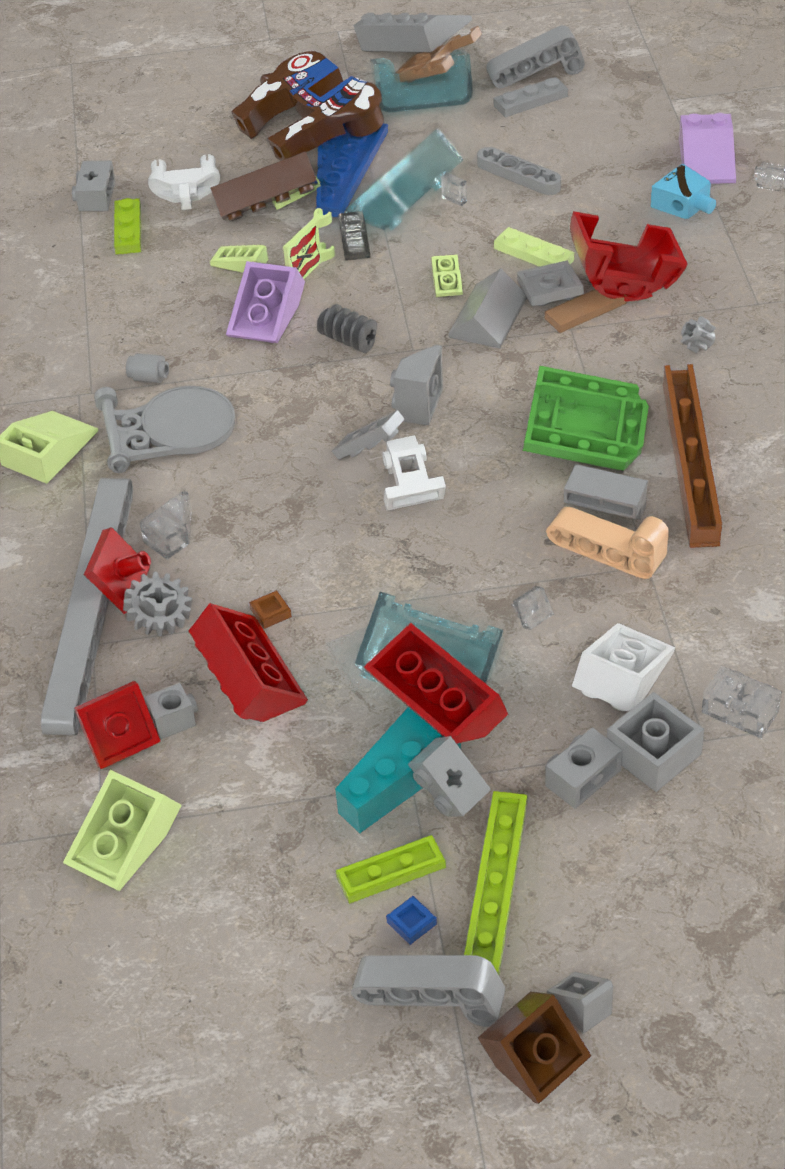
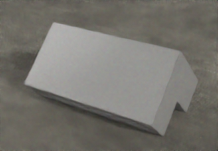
(606, 492)

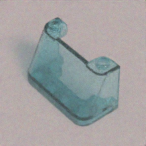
(427, 92)
(468, 645)

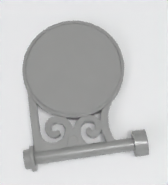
(173, 421)

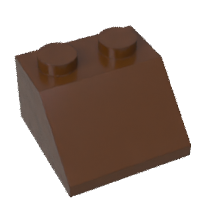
(535, 1045)

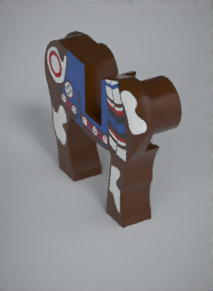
(319, 96)

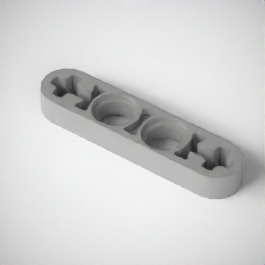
(541, 180)

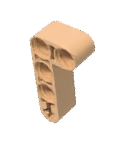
(611, 544)

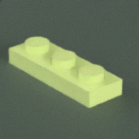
(531, 248)

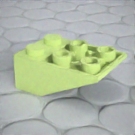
(43, 444)

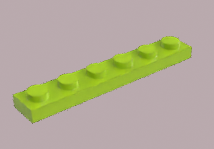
(496, 877)

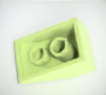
(121, 830)

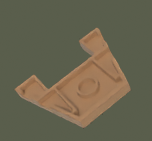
(435, 62)

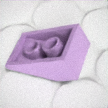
(708, 146)
(265, 302)

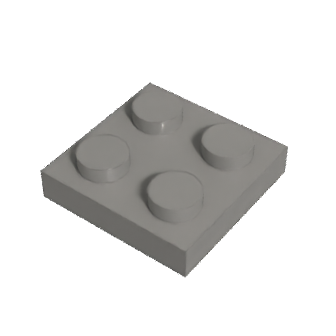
(550, 283)

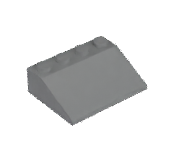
(407, 31)

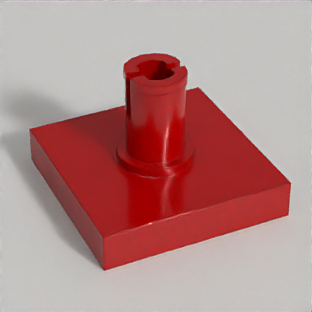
(115, 566)
(117, 724)

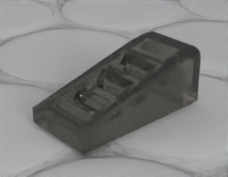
(353, 234)

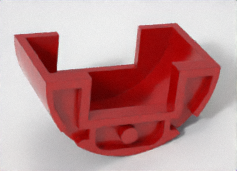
(627, 268)

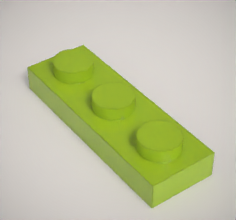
(127, 226)

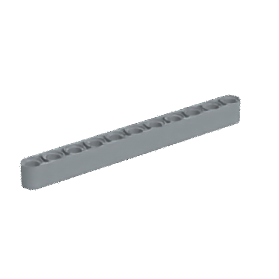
(84, 616)

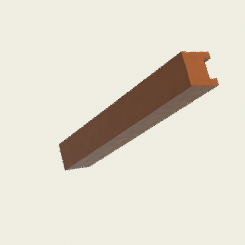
(692, 458)

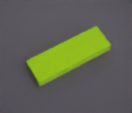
(390, 869)

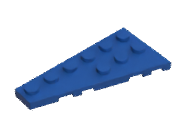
(342, 167)

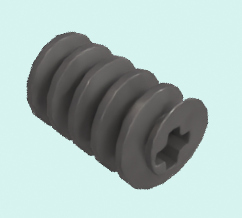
(347, 327)

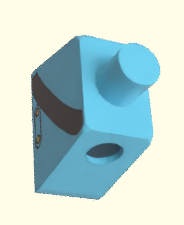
(682, 193)

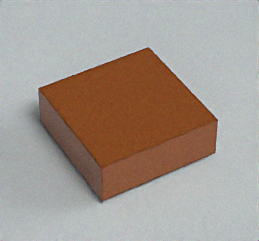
(270, 609)

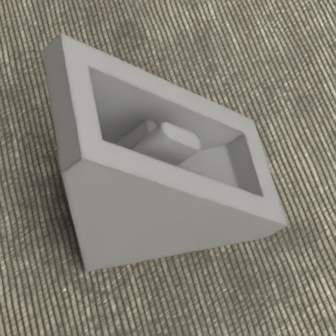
(584, 999)

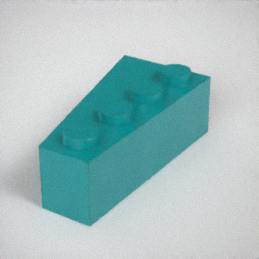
(383, 775)

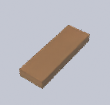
(581, 310)

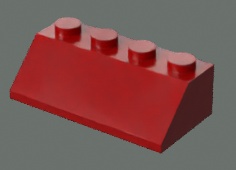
(246, 664)
(437, 686)

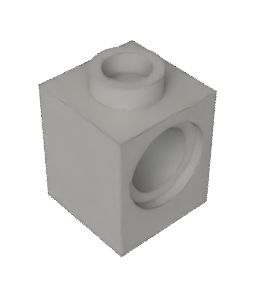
(171, 710)

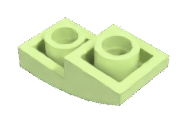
(446, 275)

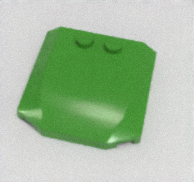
(586, 419)

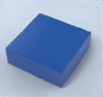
(411, 920)

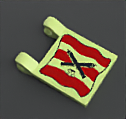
(305, 249)

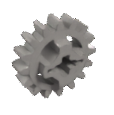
(157, 604)

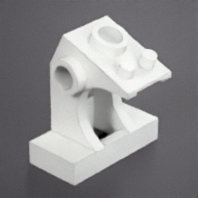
(411, 486)

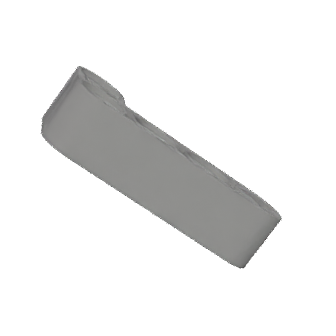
(536, 55)
(432, 981)

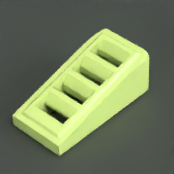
(238, 256)

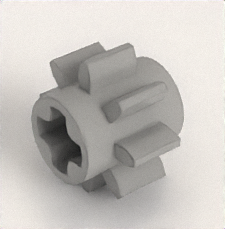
(698, 334)

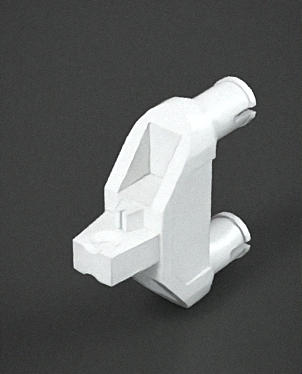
(184, 184)

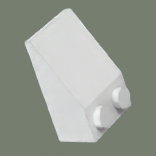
(621, 667)

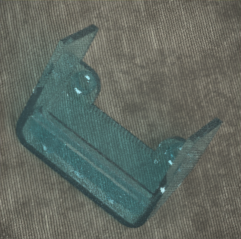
(407, 182)

